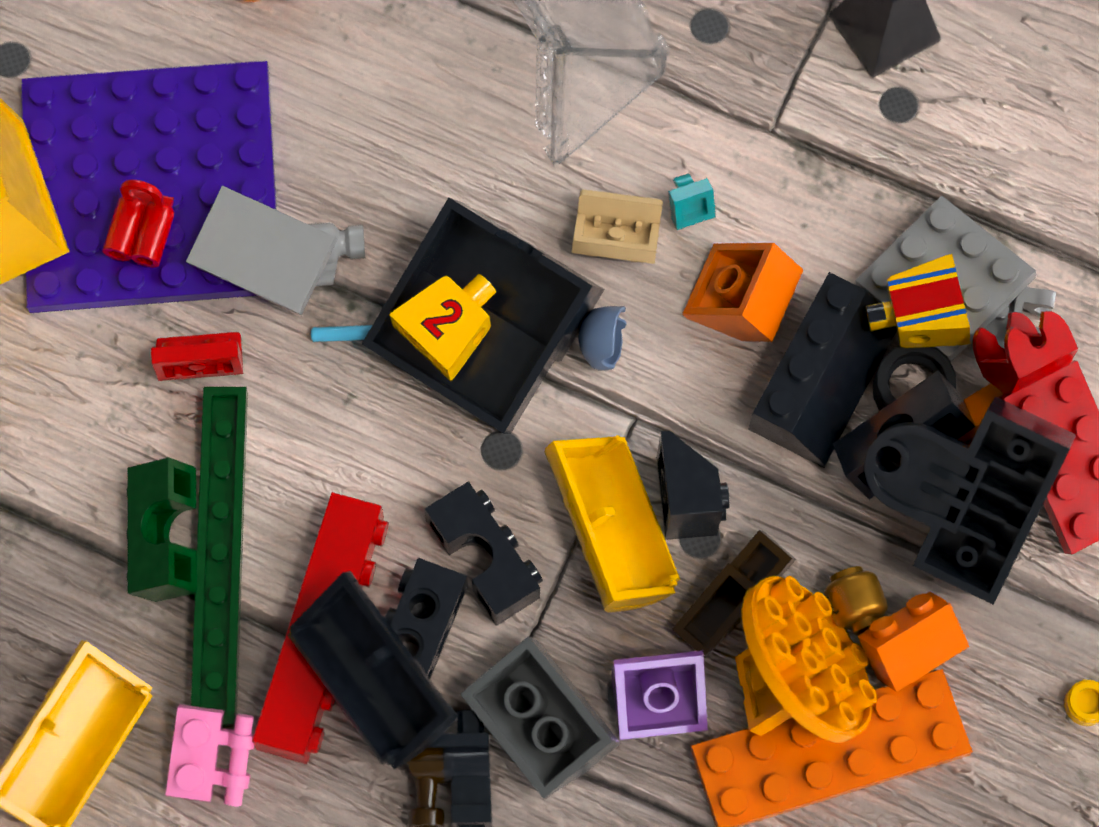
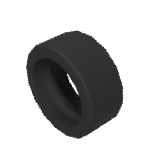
(923, 356)

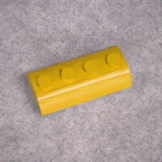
(613, 521)
(71, 739)

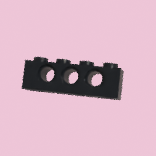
(441, 589)

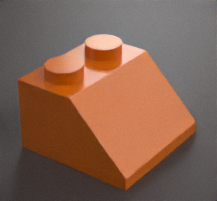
(744, 290)

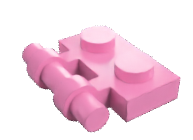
(196, 750)

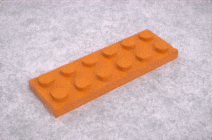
(793, 768)

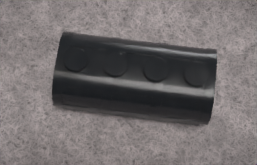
(371, 673)

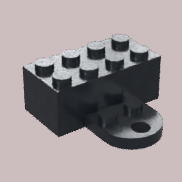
(972, 495)

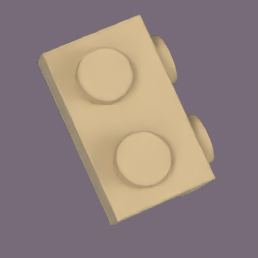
(617, 226)

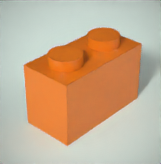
(913, 640)

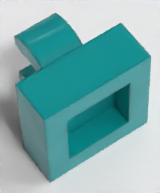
(691, 201)

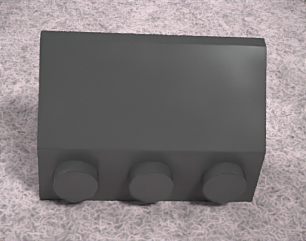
(540, 718)

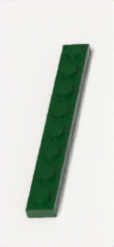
(220, 551)

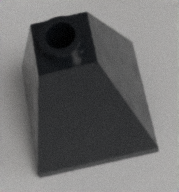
(885, 30)

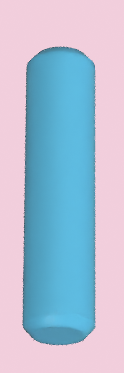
(339, 333)

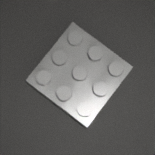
(985, 267)

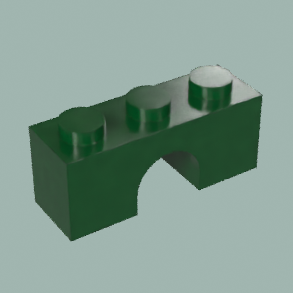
(155, 497)

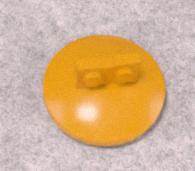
(801, 664)

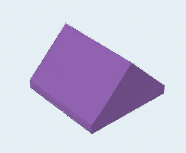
(660, 695)

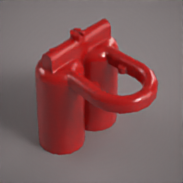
(139, 224)

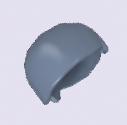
(602, 337)

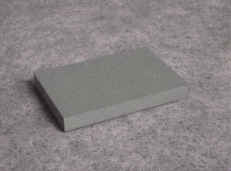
(261, 250)

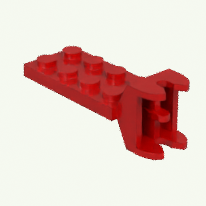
(1043, 379)

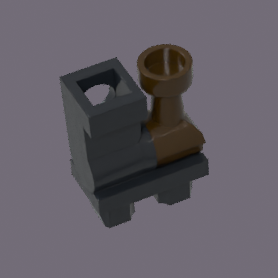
(463, 762)

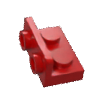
(197, 356)

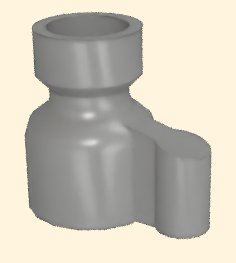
(349, 243)

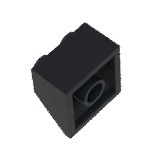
(689, 490)

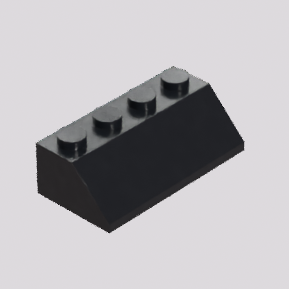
(822, 373)

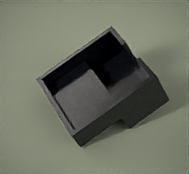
(530, 315)

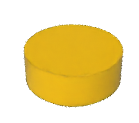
(1083, 703)

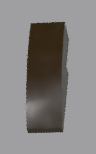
(720, 605)

